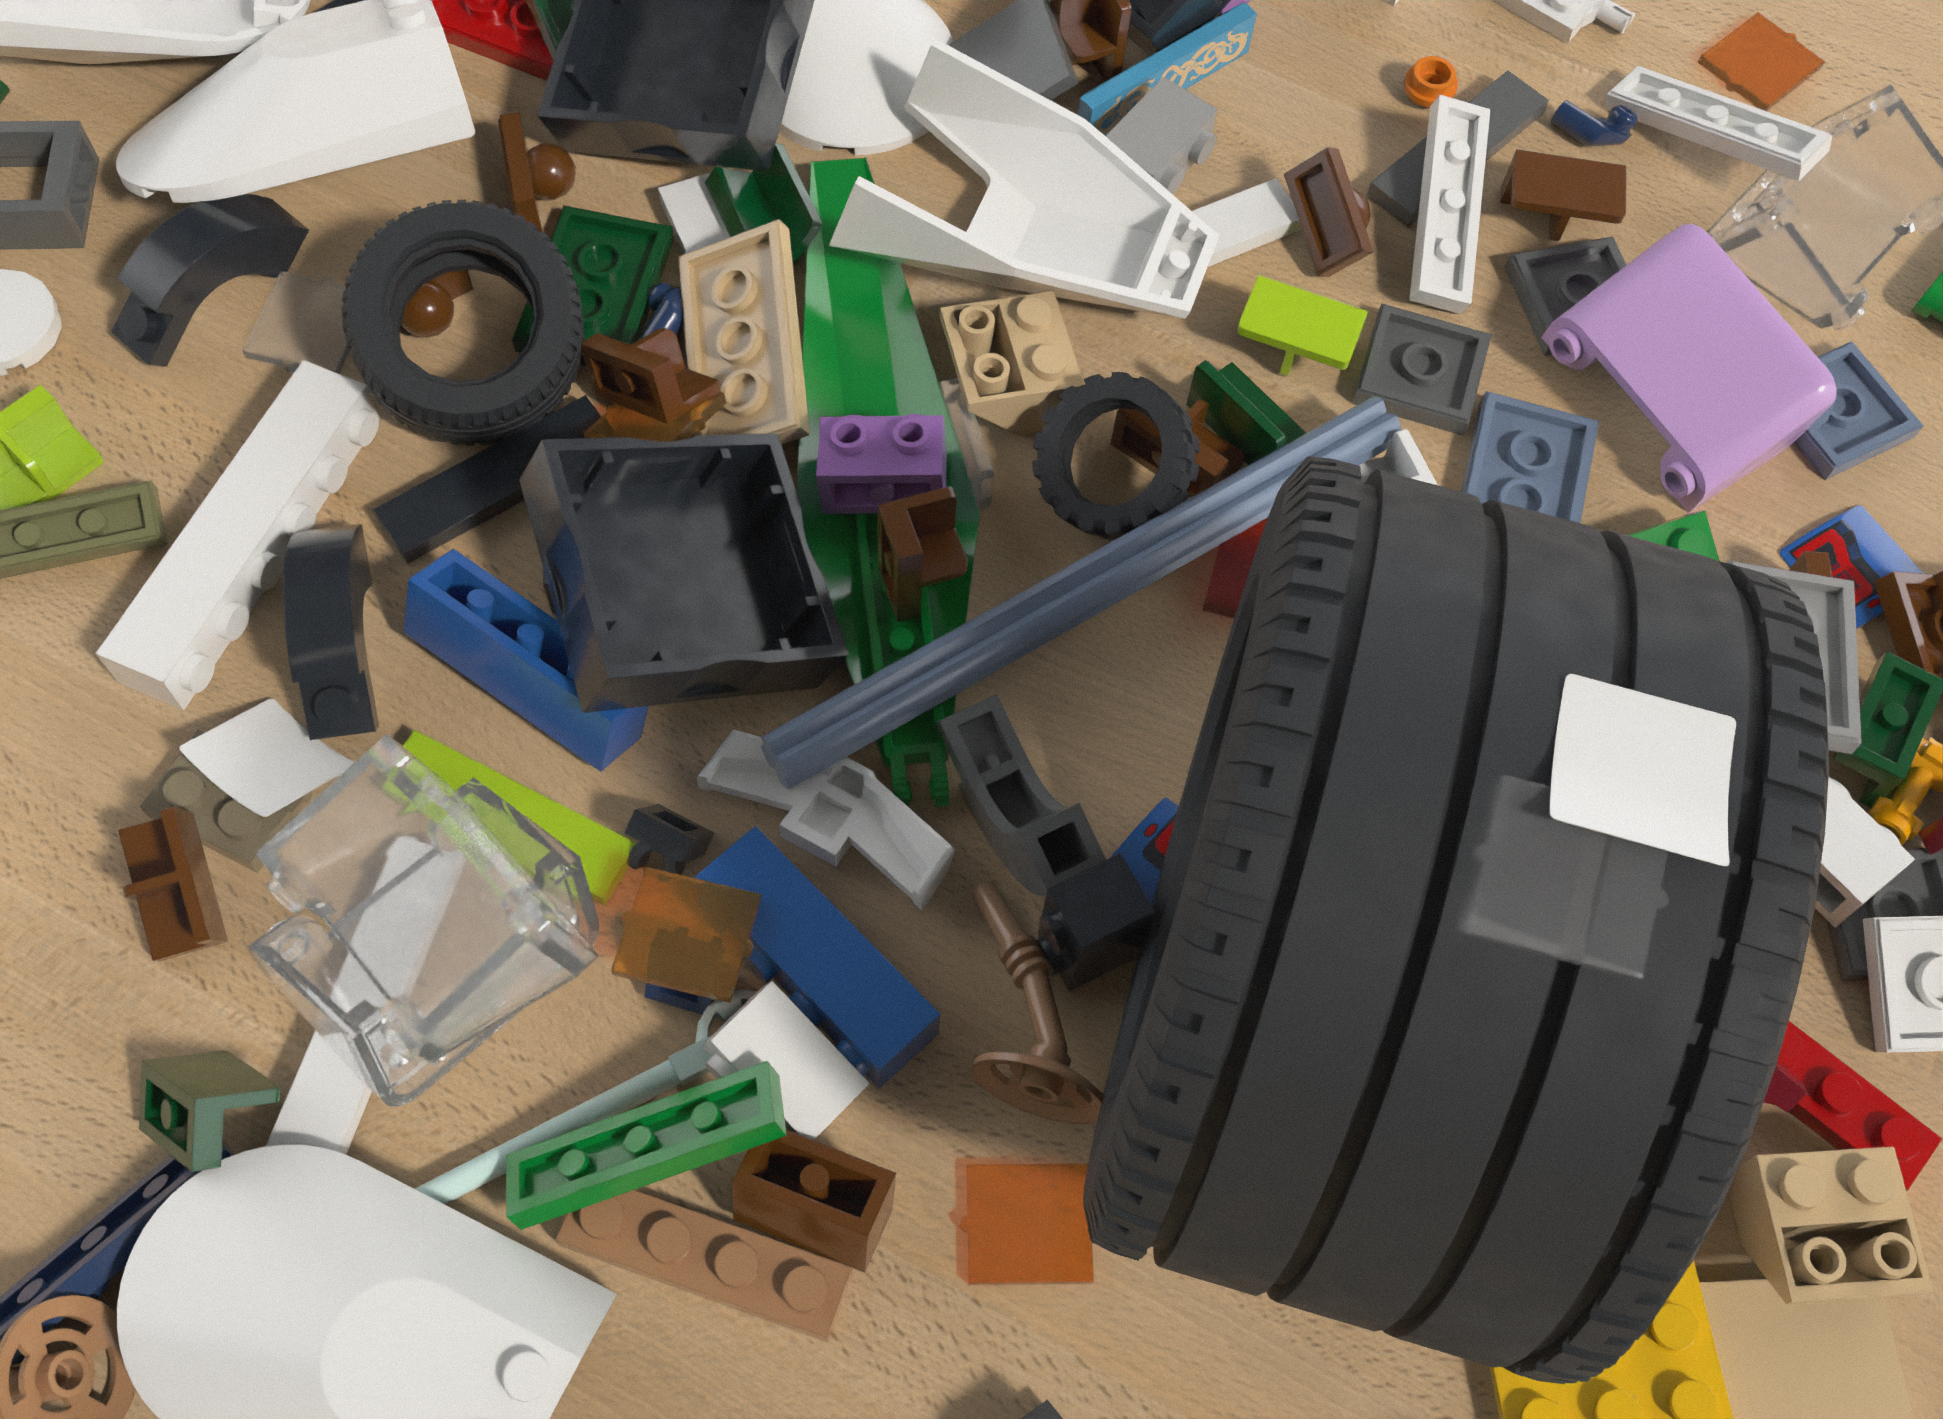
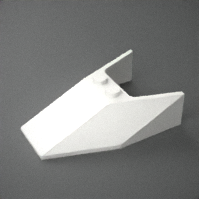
(1057, 204)

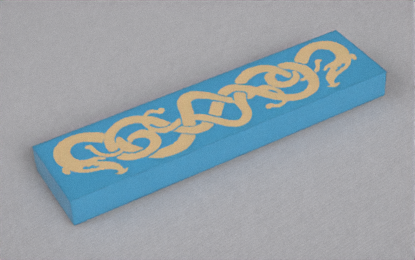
(1181, 62)

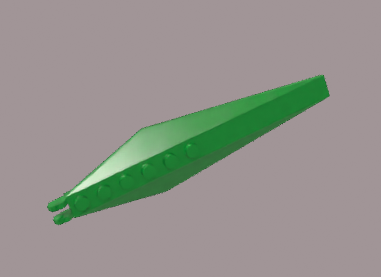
(872, 360)

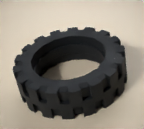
(1067, 423)

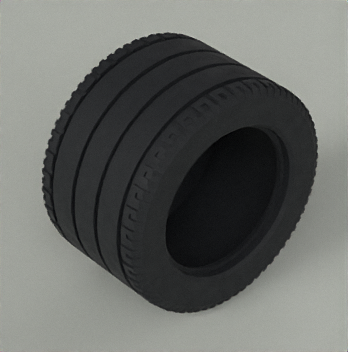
(1311, 1047)

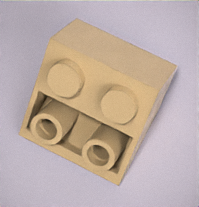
(1011, 358)
(1830, 1225)

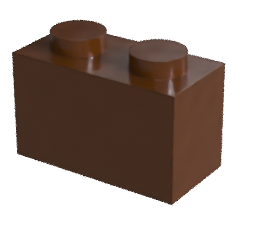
(814, 1198)

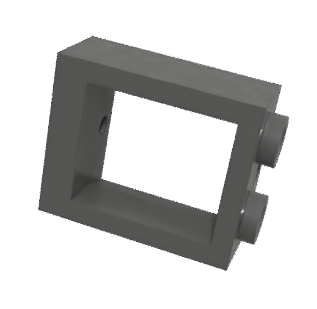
(69, 185)

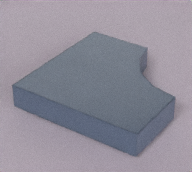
(1862, 419)

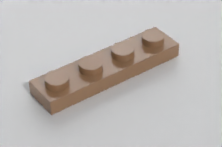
(711, 1260)

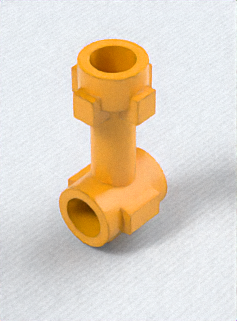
(1923, 774)

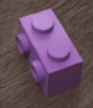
(878, 460)

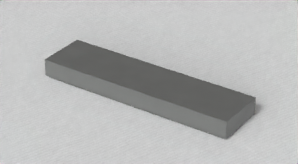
(1512, 110)

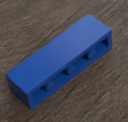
(512, 654)
(826, 962)

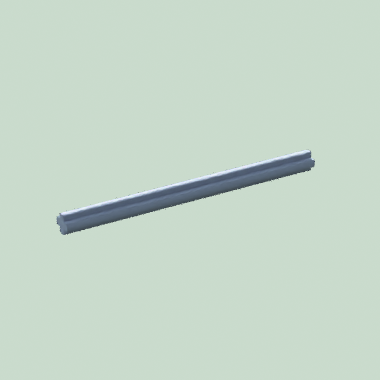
(1062, 600)

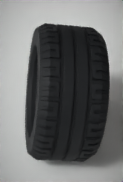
(450, 240)

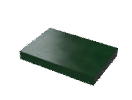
(614, 268)

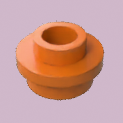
(1429, 79)

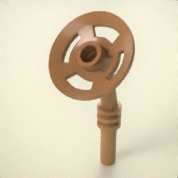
(1043, 1075)
(66, 1373)

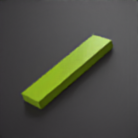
(600, 849)

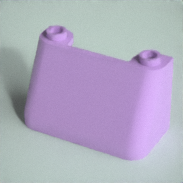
(1699, 361)

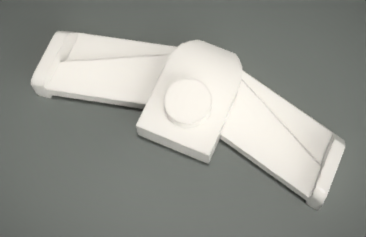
(836, 811)

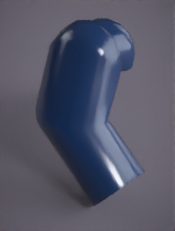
(1595, 131)
(668, 309)

